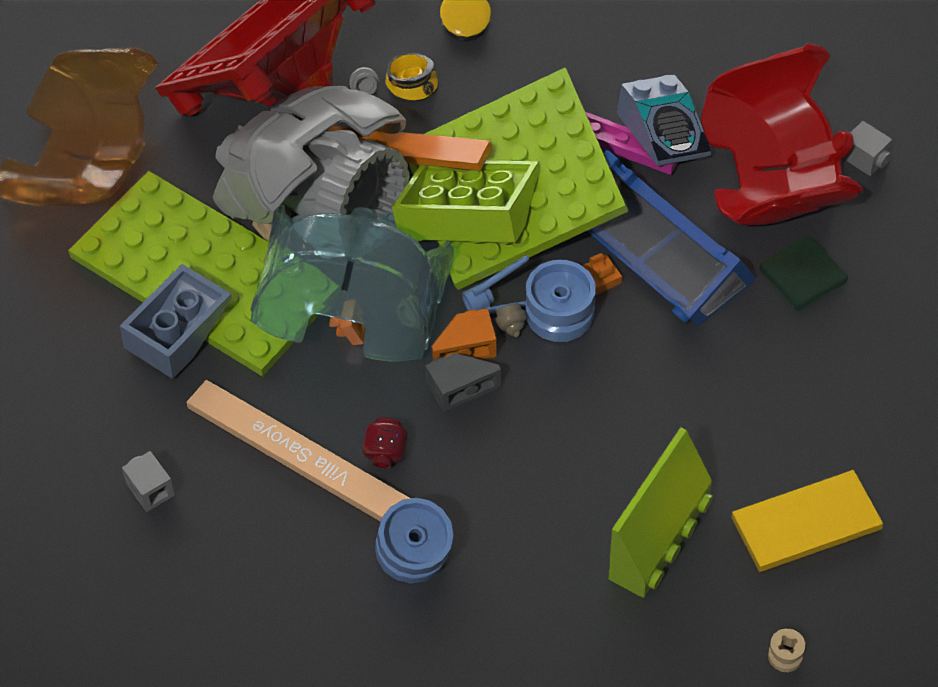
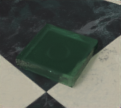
(803, 273)

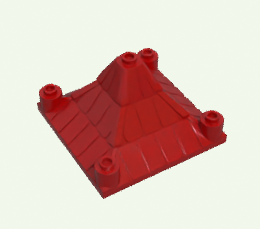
(263, 54)

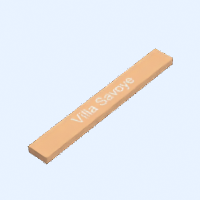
(294, 450)

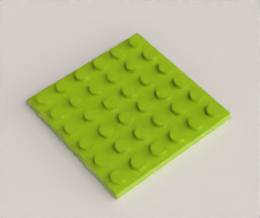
(573, 178)

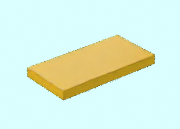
(806, 520)

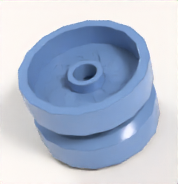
(560, 300)
(418, 521)

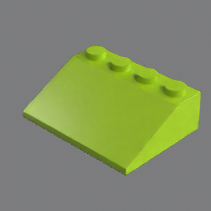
(467, 203)
(660, 517)

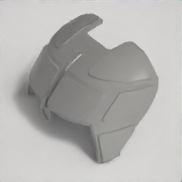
(269, 152)

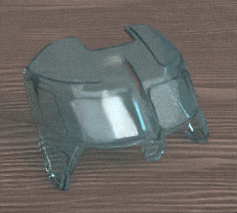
(389, 290)

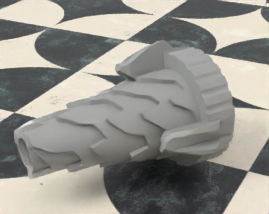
(347, 176)

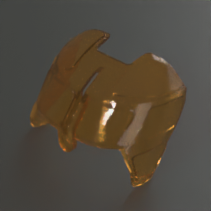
(92, 114)

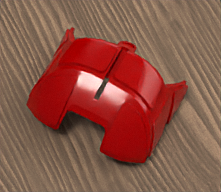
(773, 122)

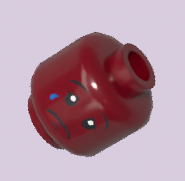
(385, 442)

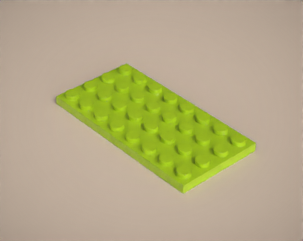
(164, 227)

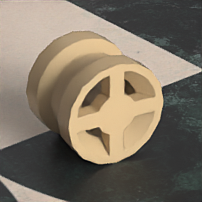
(784, 658)

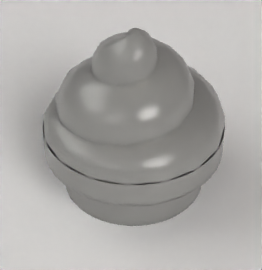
(364, 80)

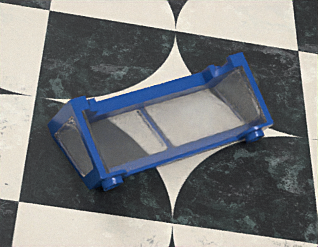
(670, 250)

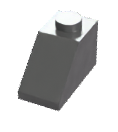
(461, 379)

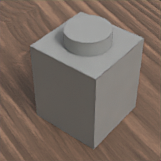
(869, 149)
(148, 481)

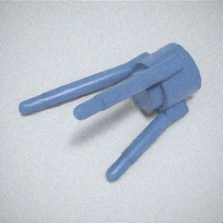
(481, 296)

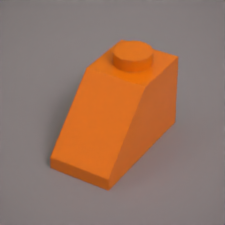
(467, 335)

